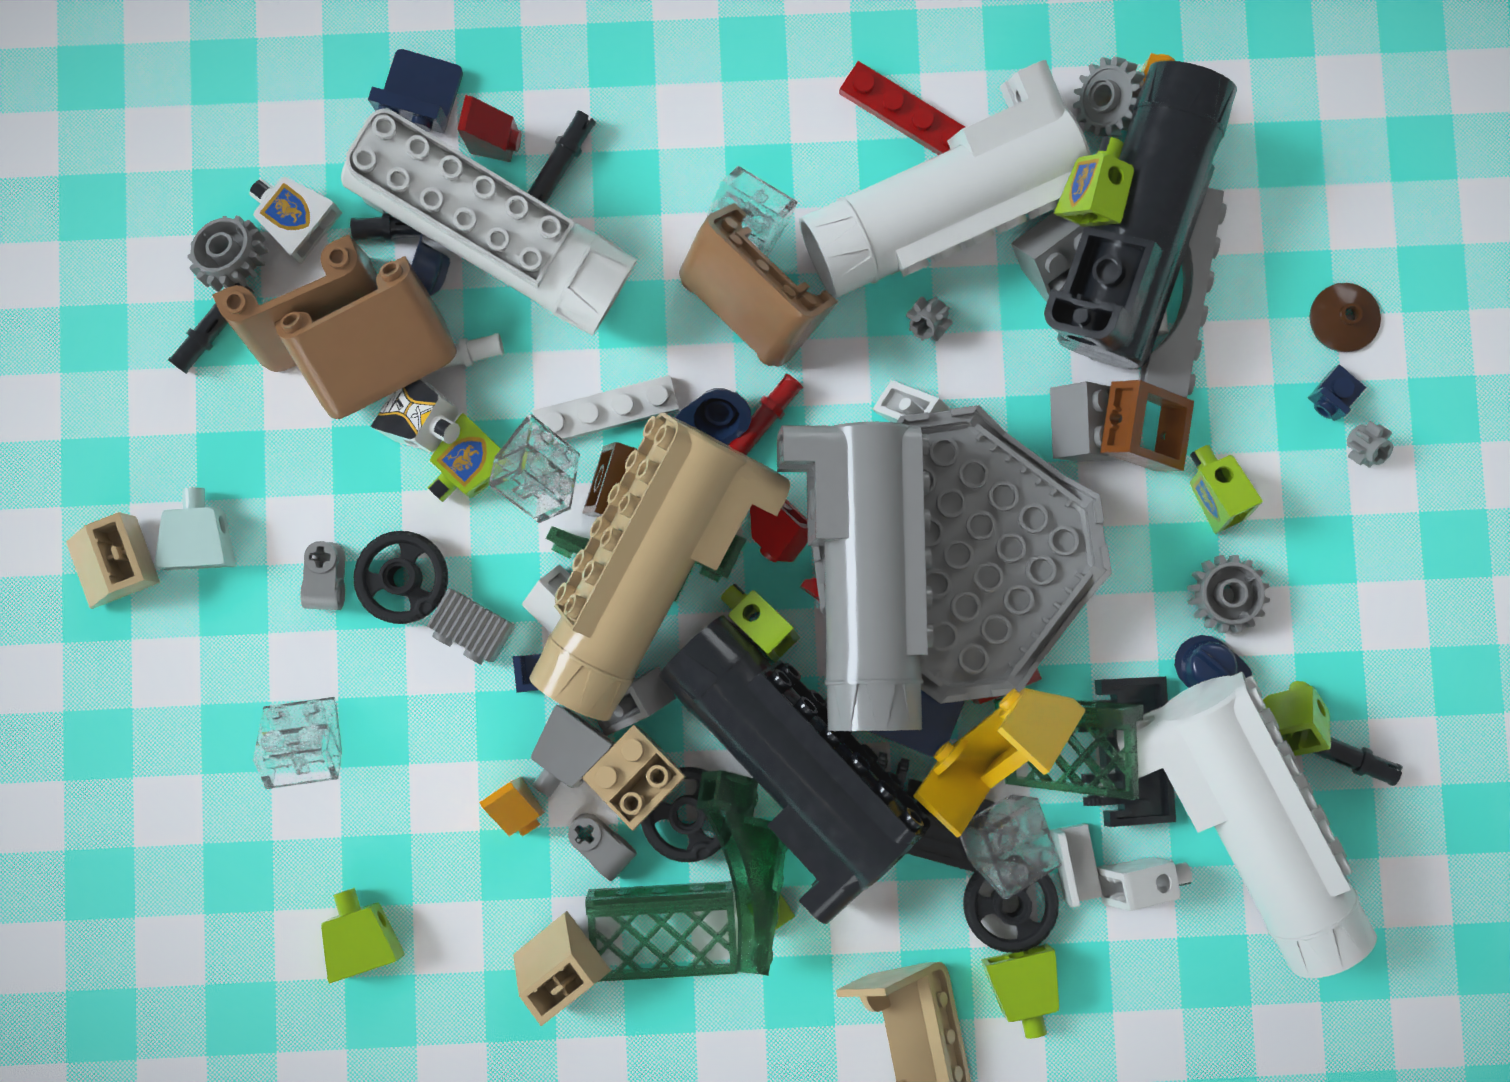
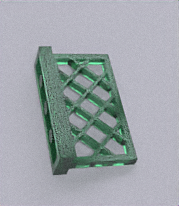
(1097, 715)
(663, 900)

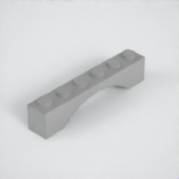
(1173, 359)

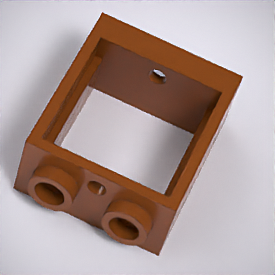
(1124, 438)

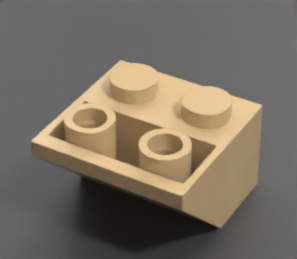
(112, 559)
(634, 776)
(556, 968)

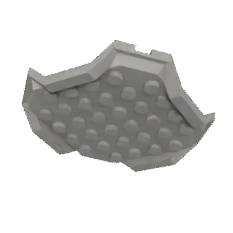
(1009, 553)

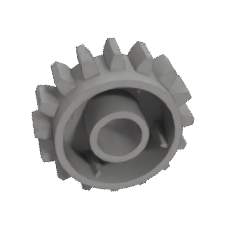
(1108, 96)
(226, 252)
(1209, 597)

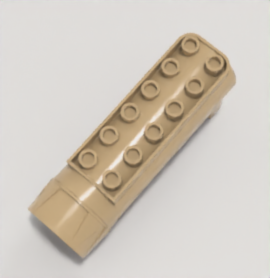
(670, 509)

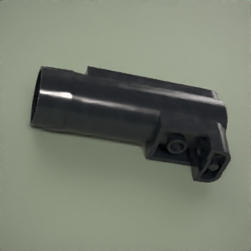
(1130, 268)
(837, 802)

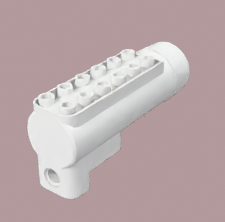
(985, 182)
(485, 220)
(1245, 783)

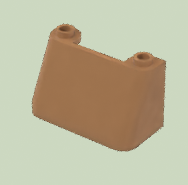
(346, 280)
(750, 289)
(370, 343)

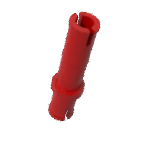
(769, 410)

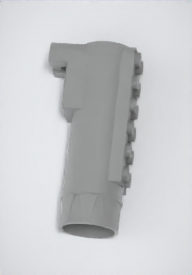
(872, 521)

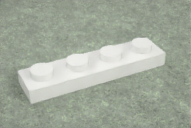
(610, 408)

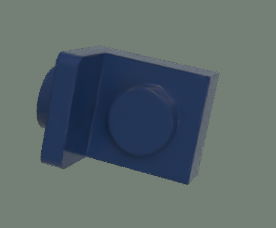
(1336, 393)

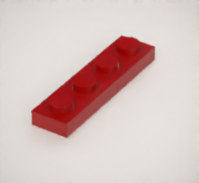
(899, 108)

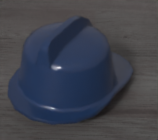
(430, 266)
(718, 414)
(1205, 659)

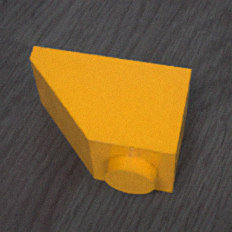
(513, 808)

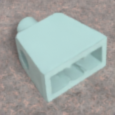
(194, 535)

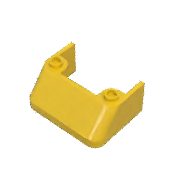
(1023, 729)

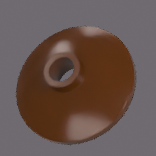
(1330, 321)

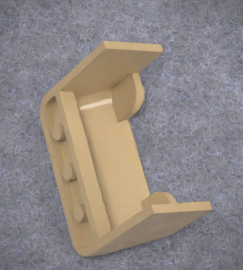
(918, 1021)

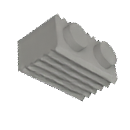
(470, 626)

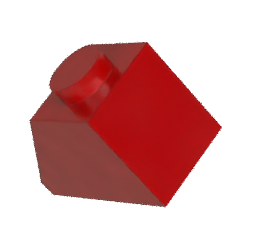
(488, 130)
(781, 535)

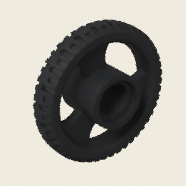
(421, 601)
(700, 844)
(1029, 932)

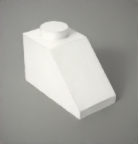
(904, 400)

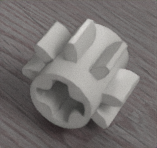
(929, 318)
(1369, 444)

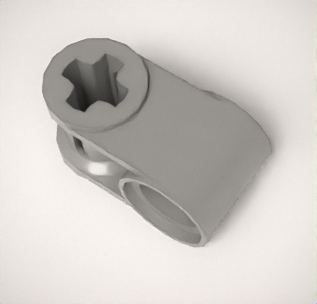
(323, 581)
(606, 851)

